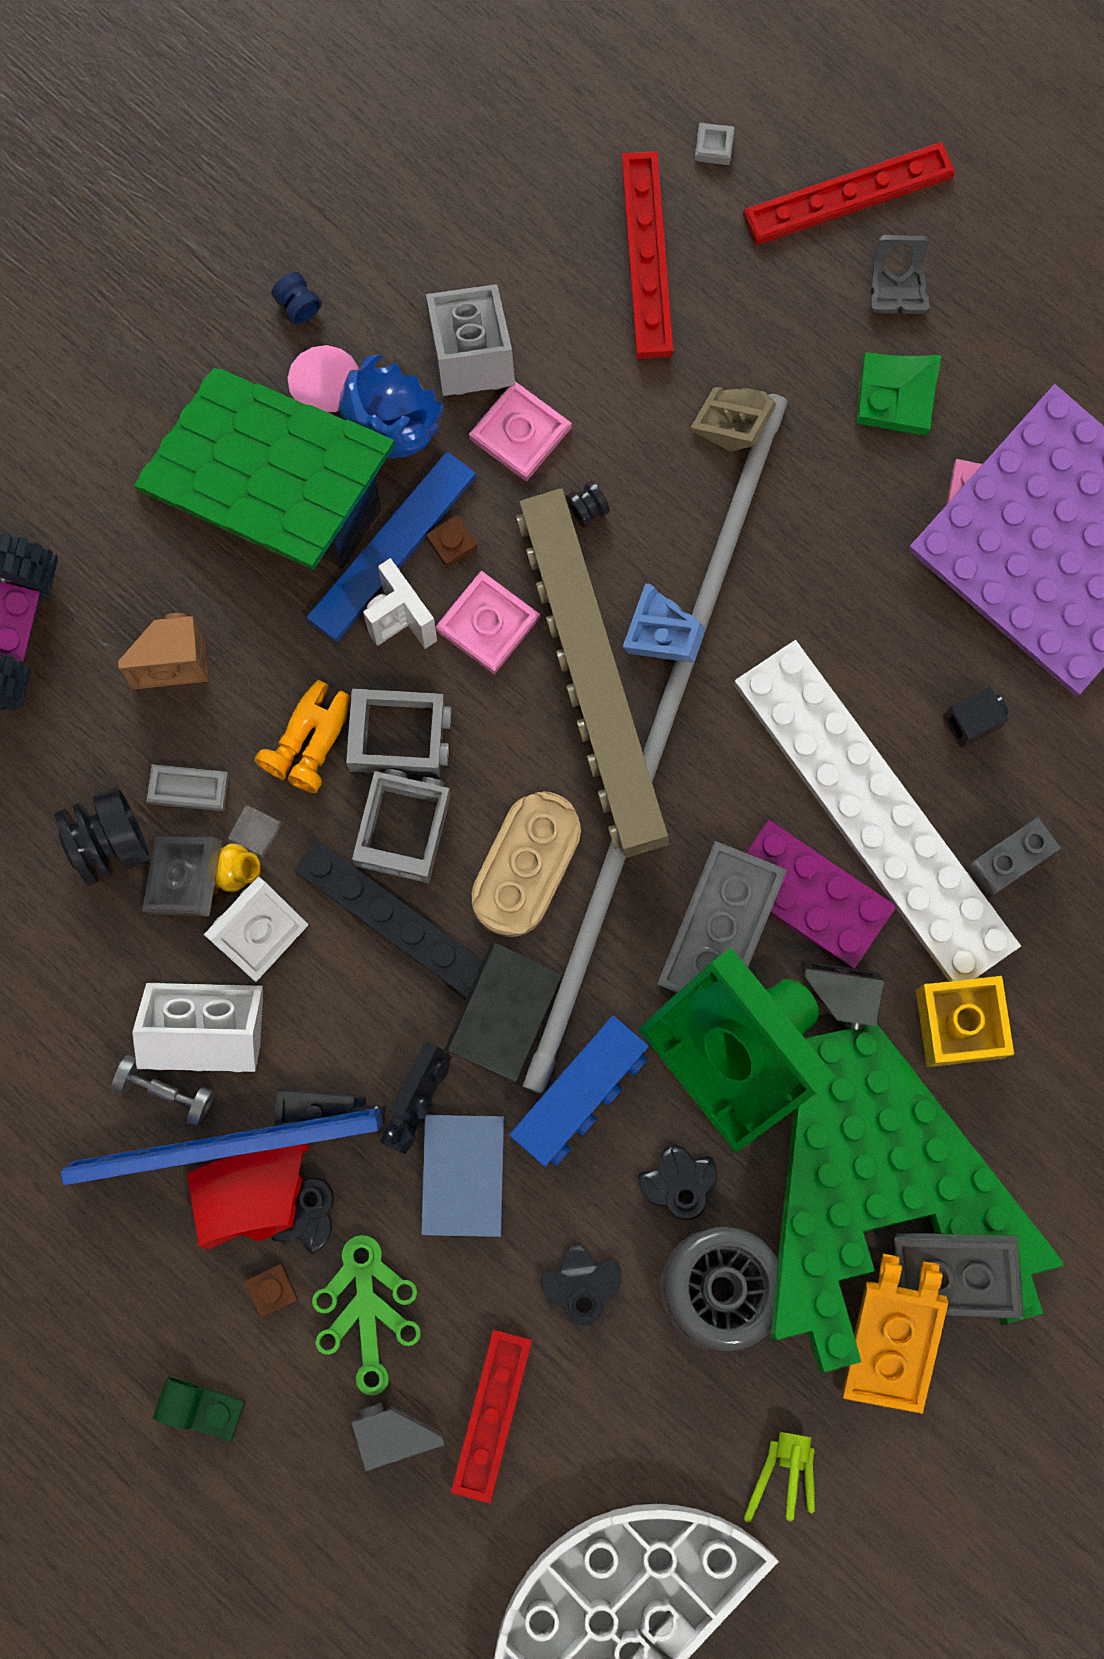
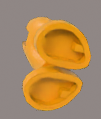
(304, 718)

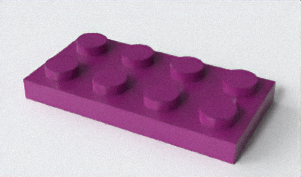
(821, 898)

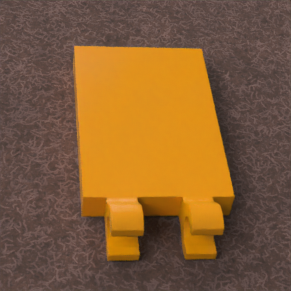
(897, 1339)

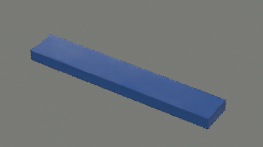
(396, 541)

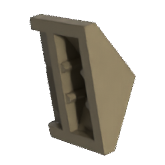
(734, 417)

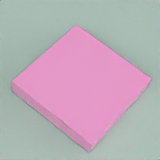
(520, 431)
(487, 622)

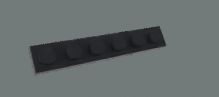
(389, 917)

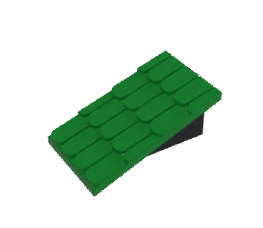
(270, 470)

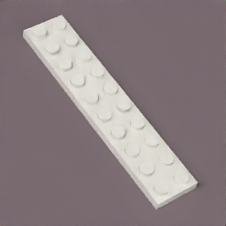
(876, 814)

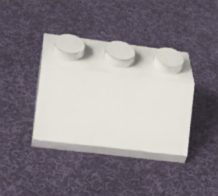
(198, 1027)

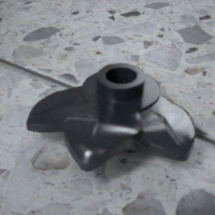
(678, 1176)
(311, 1221)
(580, 1279)

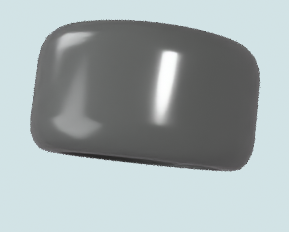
(750, 1276)

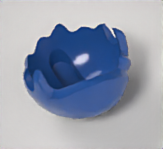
(390, 406)

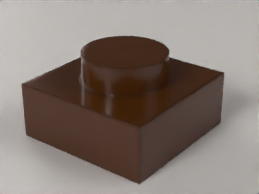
(451, 541)
(271, 1290)

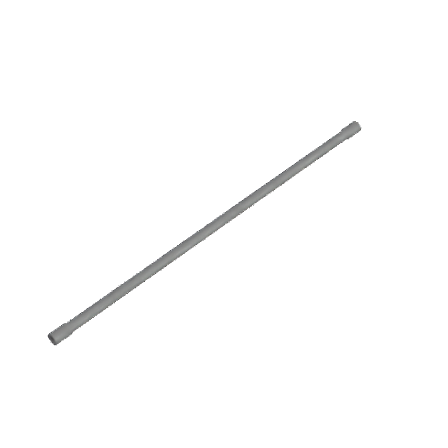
(544, 1059)

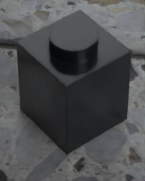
(976, 716)

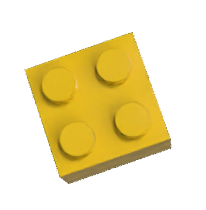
(964, 1021)

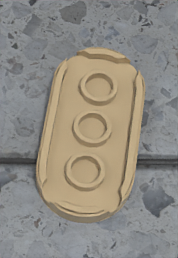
(526, 864)

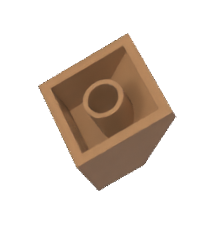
(166, 654)

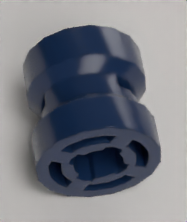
(298, 300)

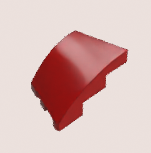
(246, 1195)

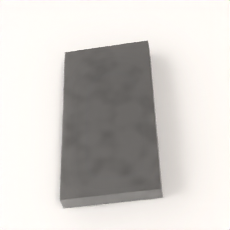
(723, 913)

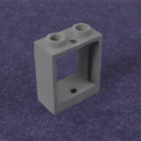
(358, 730)
(395, 864)

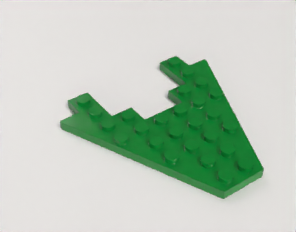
(868, 1158)

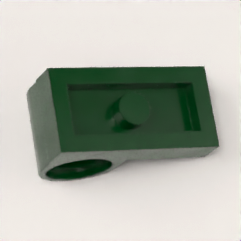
(198, 1408)

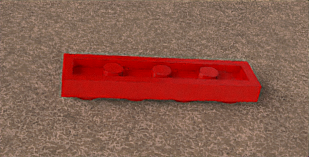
(491, 1416)

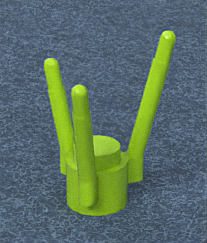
(796, 1454)

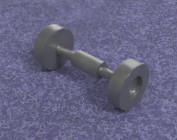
(126, 1076)

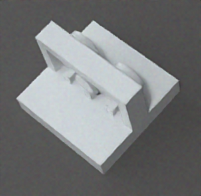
(398, 609)
(256, 929)

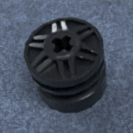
(102, 836)

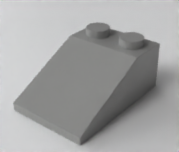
(471, 340)

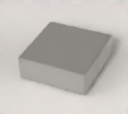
(714, 143)

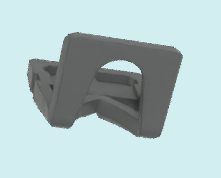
(901, 293)

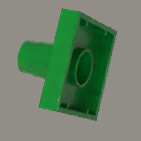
(740, 1047)

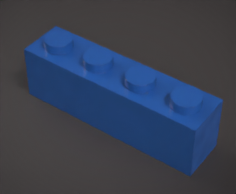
(579, 1091)

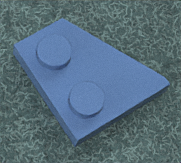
(663, 629)

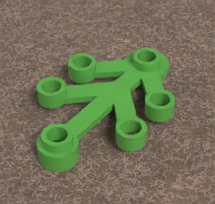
(365, 1307)

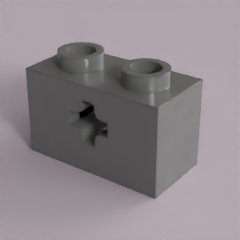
(1013, 857)

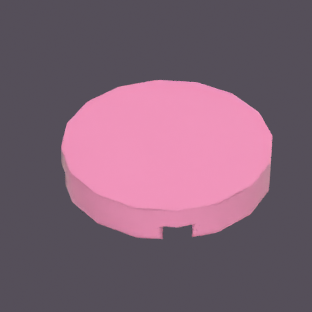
(319, 376)

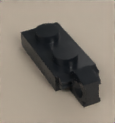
(415, 1096)
(305, 1105)

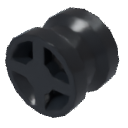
(587, 504)

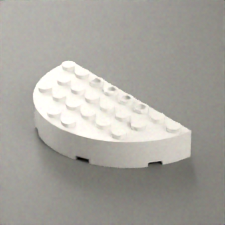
(633, 1586)

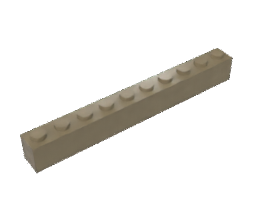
(594, 674)

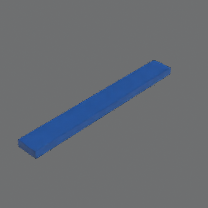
(222, 1146)

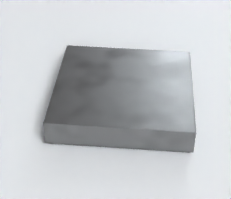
(182, 876)

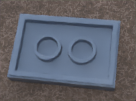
(463, 1175)

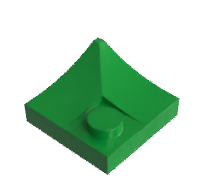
(897, 392)

